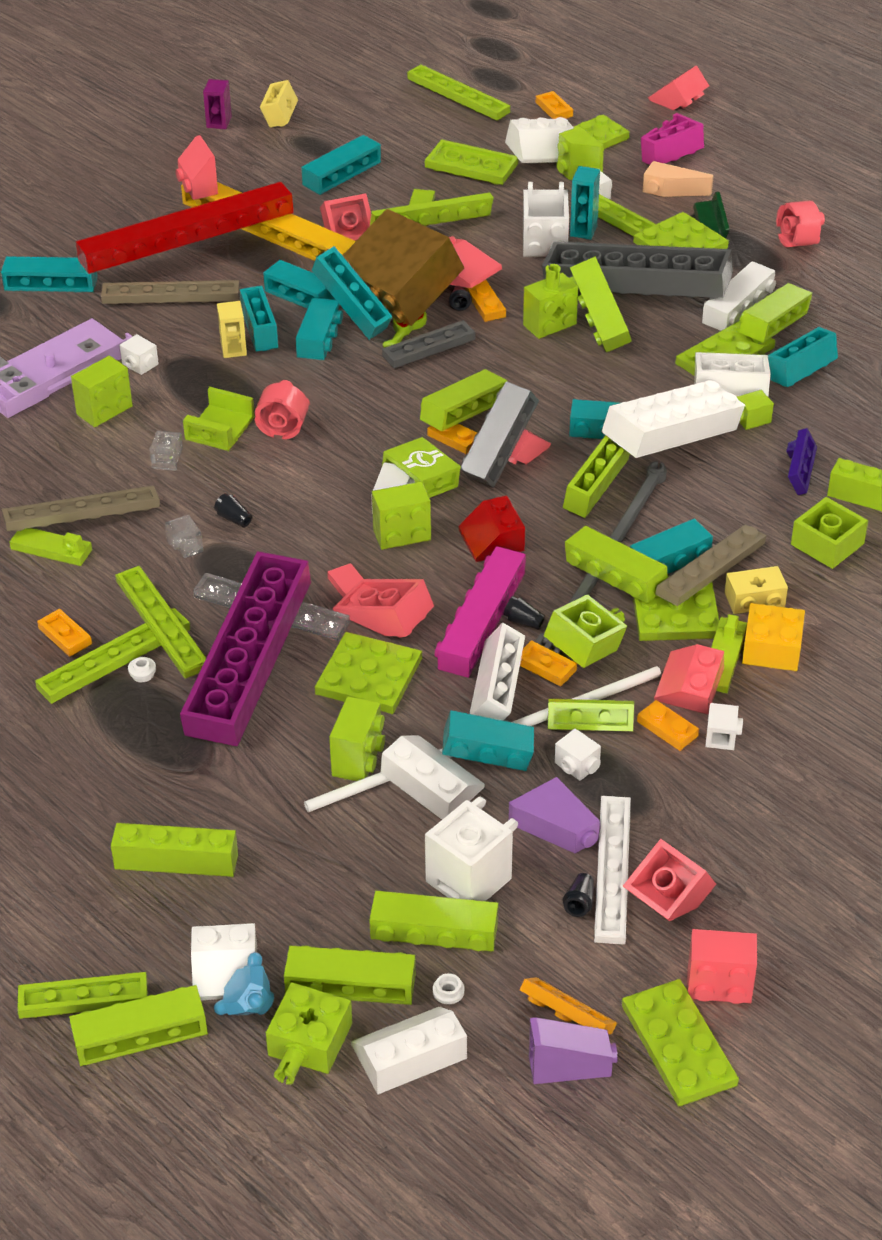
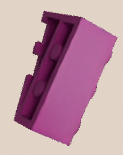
(673, 140)

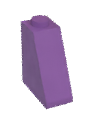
(556, 816)
(568, 1051)

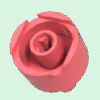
(799, 223)
(281, 410)

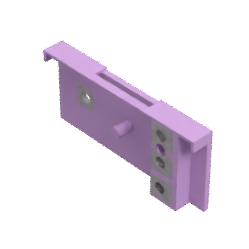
(51, 364)

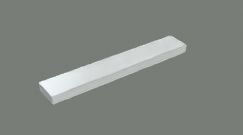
(612, 870)

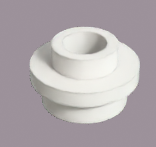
(142, 669)
(448, 982)

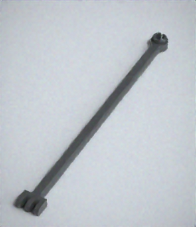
(653, 477)

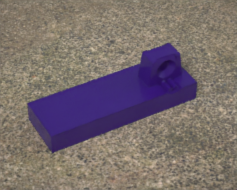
(803, 455)

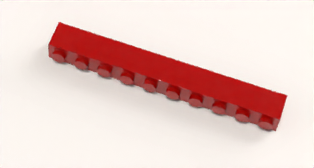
(184, 227)

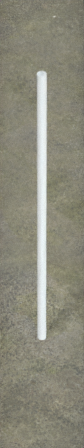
(530, 720)

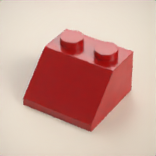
(493, 525)

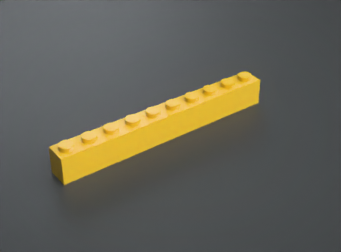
(286, 231)

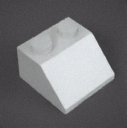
(217, 955)

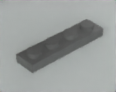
(428, 344)

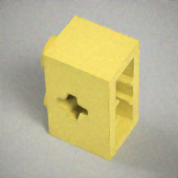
(279, 103)
(231, 329)
(757, 587)

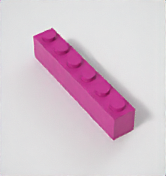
(480, 611)

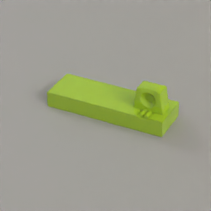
(53, 546)
(729, 639)
(590, 714)

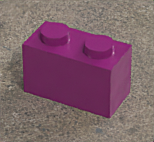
(217, 104)

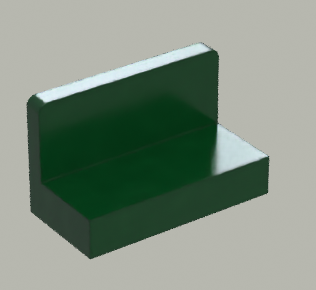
(713, 215)

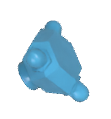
(247, 990)

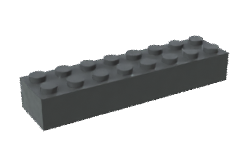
(650, 268)

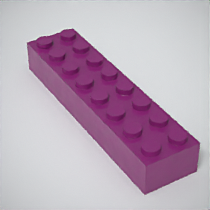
(246, 649)

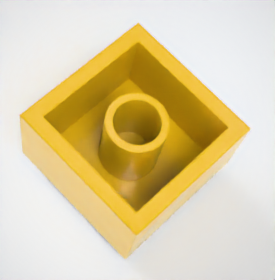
(773, 637)

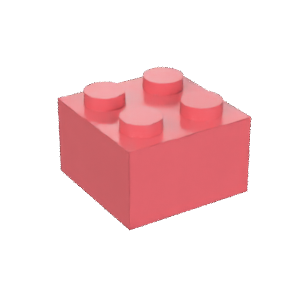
(722, 966)

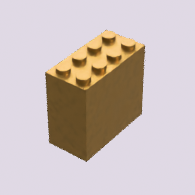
(404, 264)

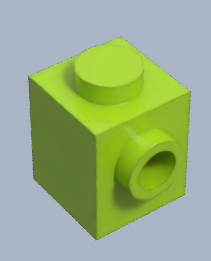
(757, 409)

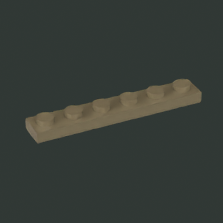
(170, 292)
(80, 508)
(710, 565)

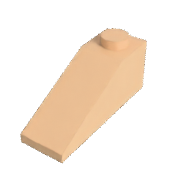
(674, 181)

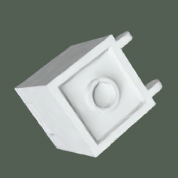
(544, 219)
(469, 853)

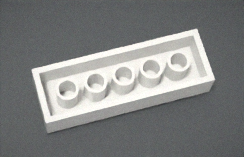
(673, 418)

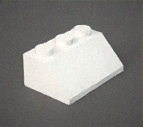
(536, 138)
(734, 372)
(428, 775)
(411, 1048)

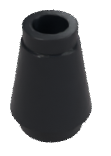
(461, 297)
(232, 510)
(523, 613)
(579, 896)

